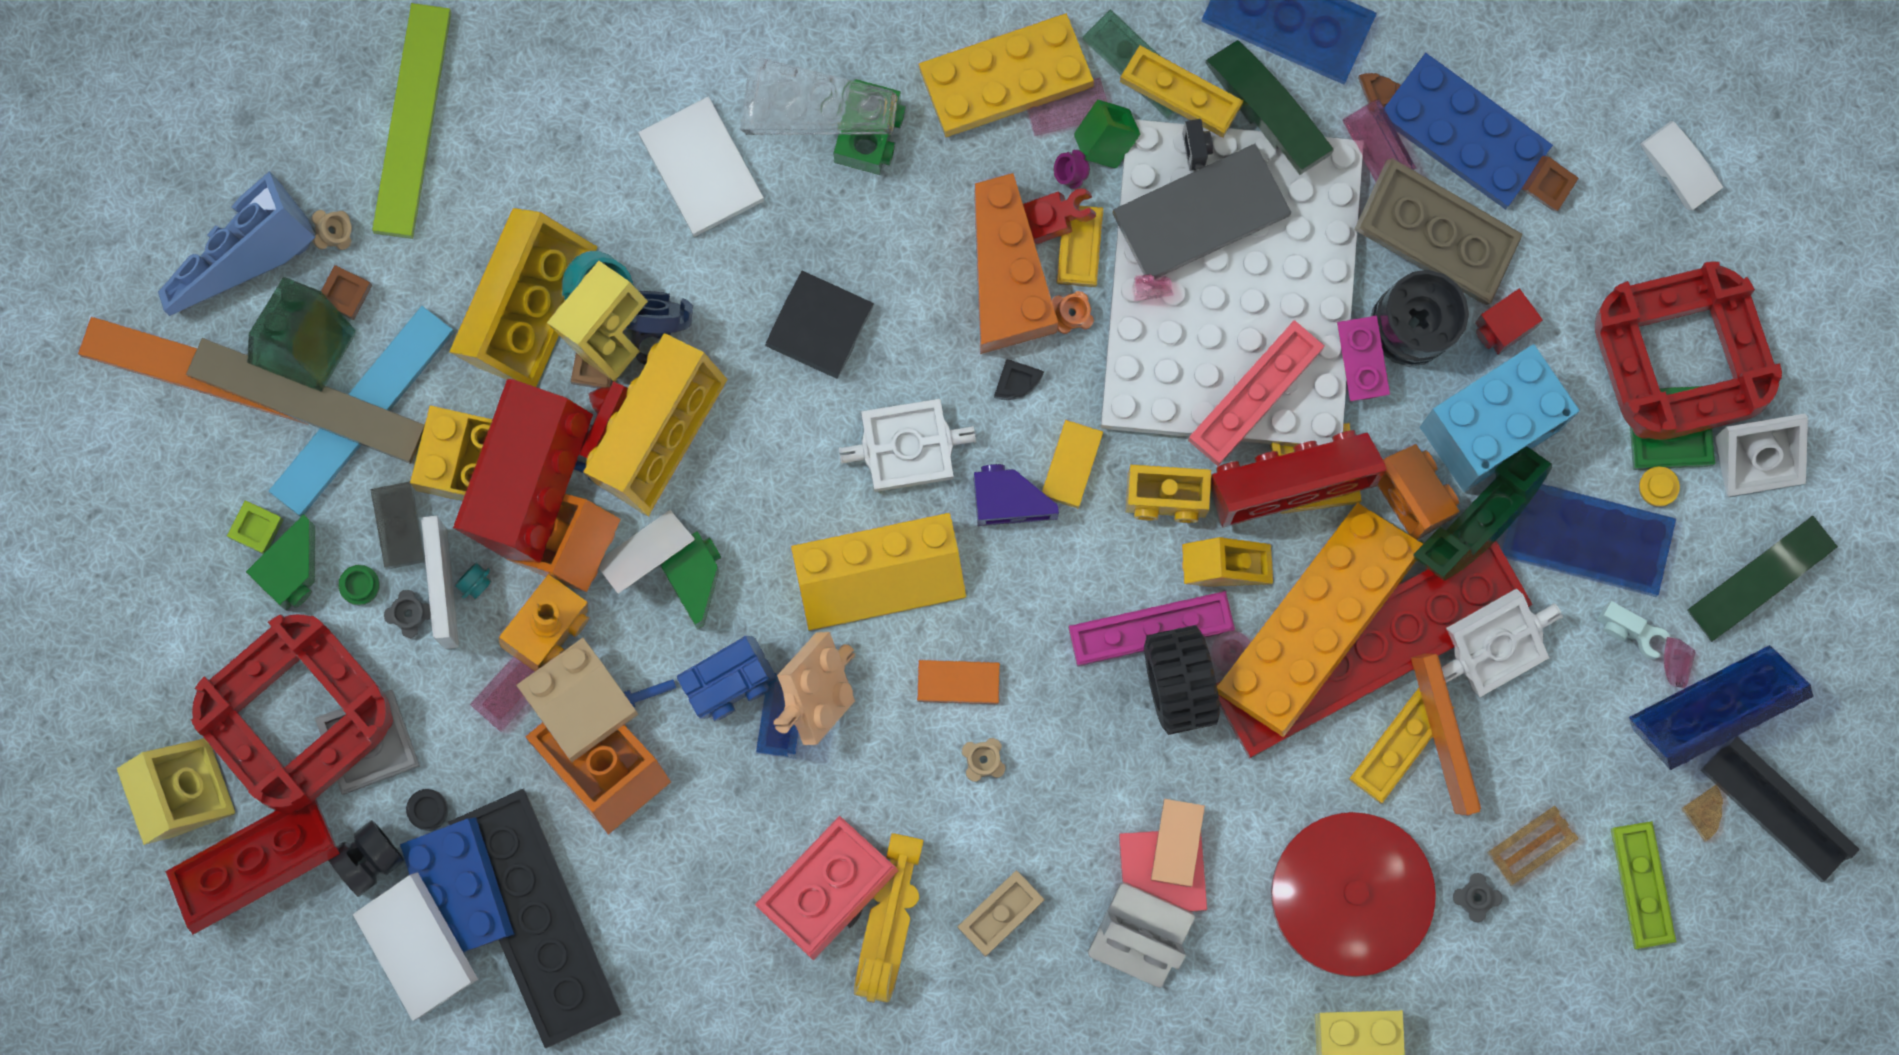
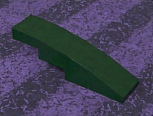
(1270, 106)

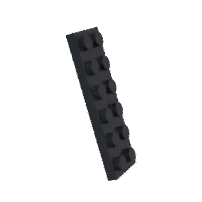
(549, 942)

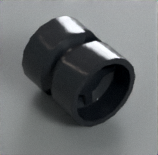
(380, 855)

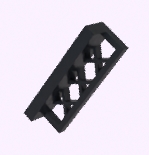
(1779, 808)

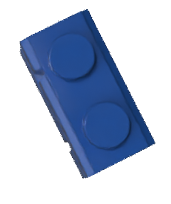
(727, 678)

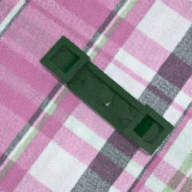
(1487, 516)
(1762, 578)

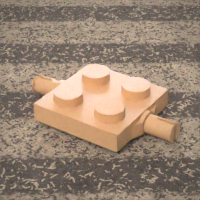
(815, 688)

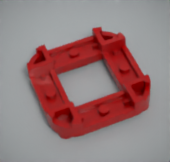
(1741, 335)
(253, 671)

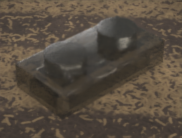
(398, 525)

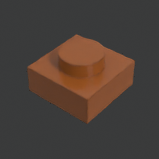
(1550, 183)
(346, 291)

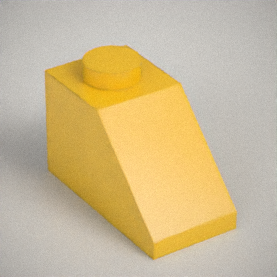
(1227, 563)

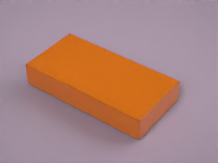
(958, 682)

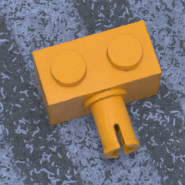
(545, 624)

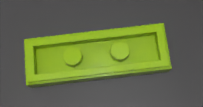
(1643, 885)

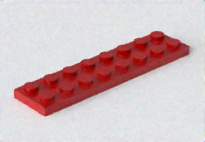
(1406, 626)

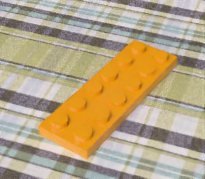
(1319, 619)

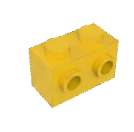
(1168, 492)

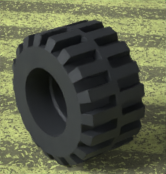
(1182, 679)

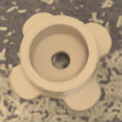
(342, 229)
(991, 767)

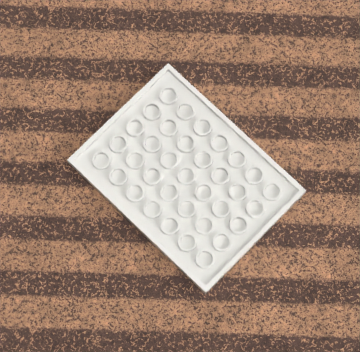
(1188, 350)

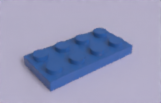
(1465, 131)

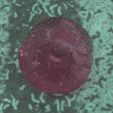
(1220, 649)

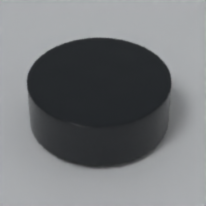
(427, 809)

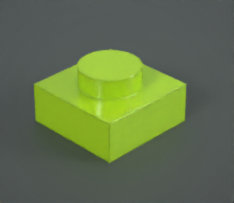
(255, 527)

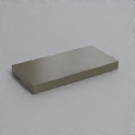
(1438, 231)

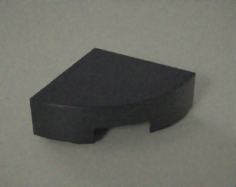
(1017, 380)

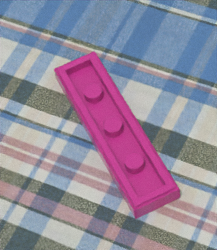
(1127, 632)

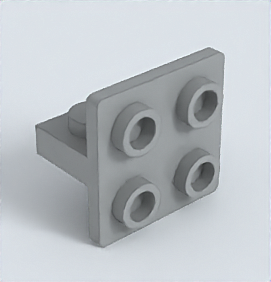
(1141, 935)

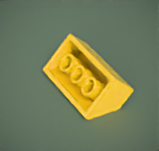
(517, 297)
(655, 423)
(879, 571)

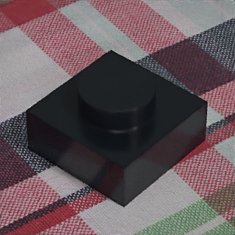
(1197, 144)

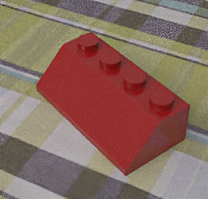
(523, 471)
(1296, 478)

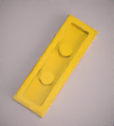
(1181, 91)
(1394, 750)

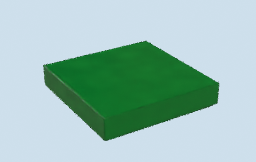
(1678, 452)

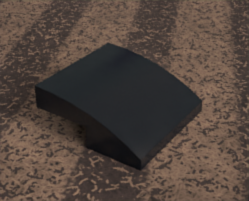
(819, 324)

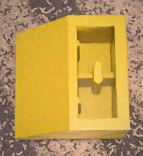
(448, 452)

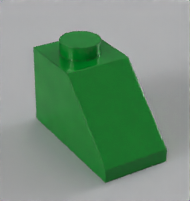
(288, 565)
(694, 576)

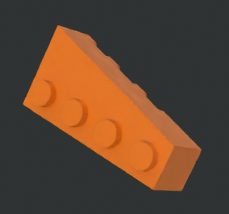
(1010, 278)

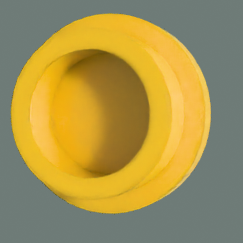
(1659, 486)

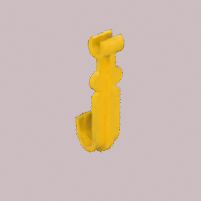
(888, 924)

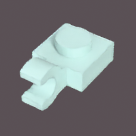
(1623, 623)

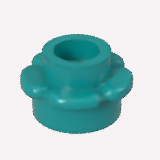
(473, 581)

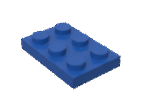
(460, 882)

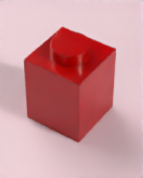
(1507, 322)

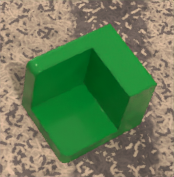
(1106, 133)

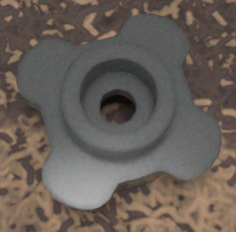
(396, 613)
(1465, 897)

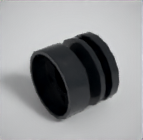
(1437, 306)

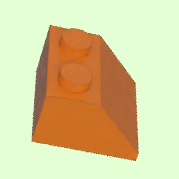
(1417, 492)
(576, 543)

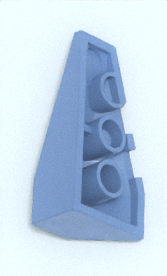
(256, 240)

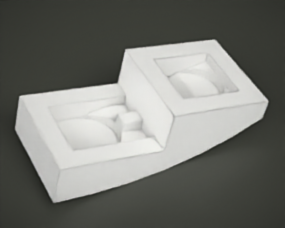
(1682, 164)

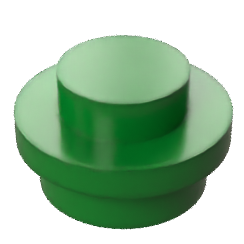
(359, 585)

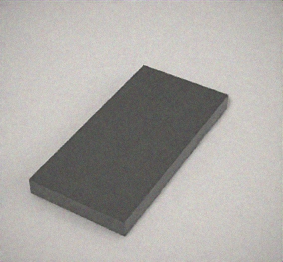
(1201, 212)

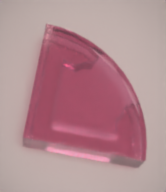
(1146, 288)
(1678, 662)

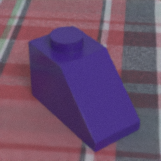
(1009, 498)

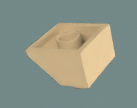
(577, 699)

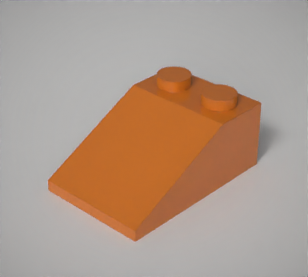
(607, 779)

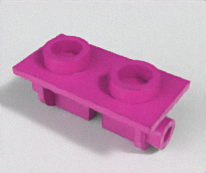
(1363, 358)

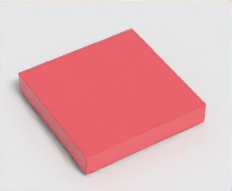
(1137, 860)

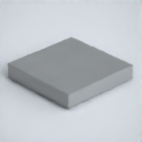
(387, 759)

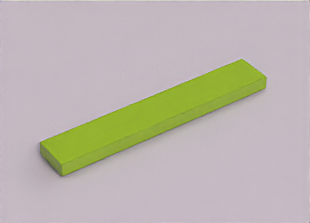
(411, 121)

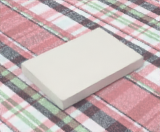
(701, 166)
(440, 582)
(415, 946)

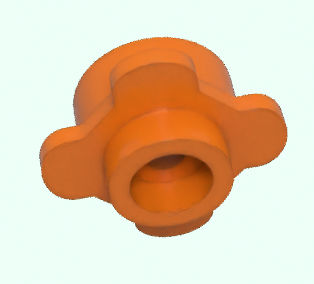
(1079, 303)

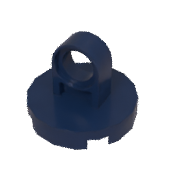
(659, 317)

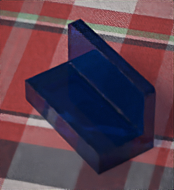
(769, 739)

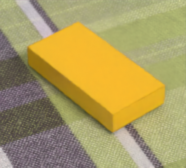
(1081, 252)
(1072, 463)

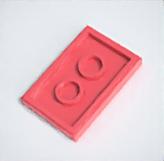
(826, 887)

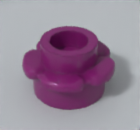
(1071, 169)

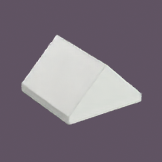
(1763, 454)

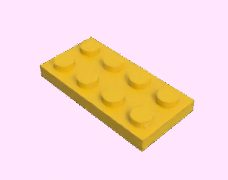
(1006, 75)

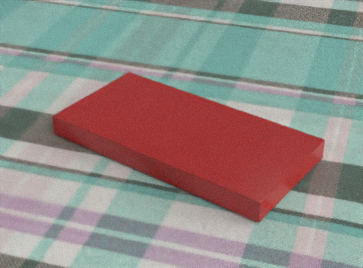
(250, 864)

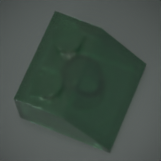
(299, 335)

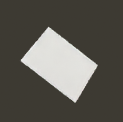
(644, 551)

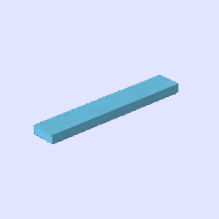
(380, 386)

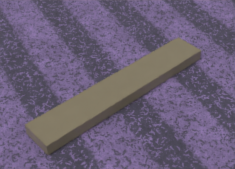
(325, 409)

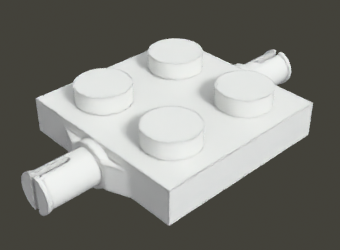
(907, 445)
(1499, 642)

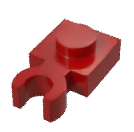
(1052, 214)

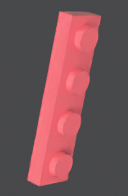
(1256, 393)

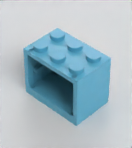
(1498, 417)

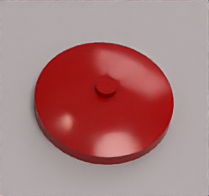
(1353, 894)

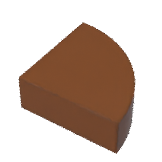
(1378, 87)

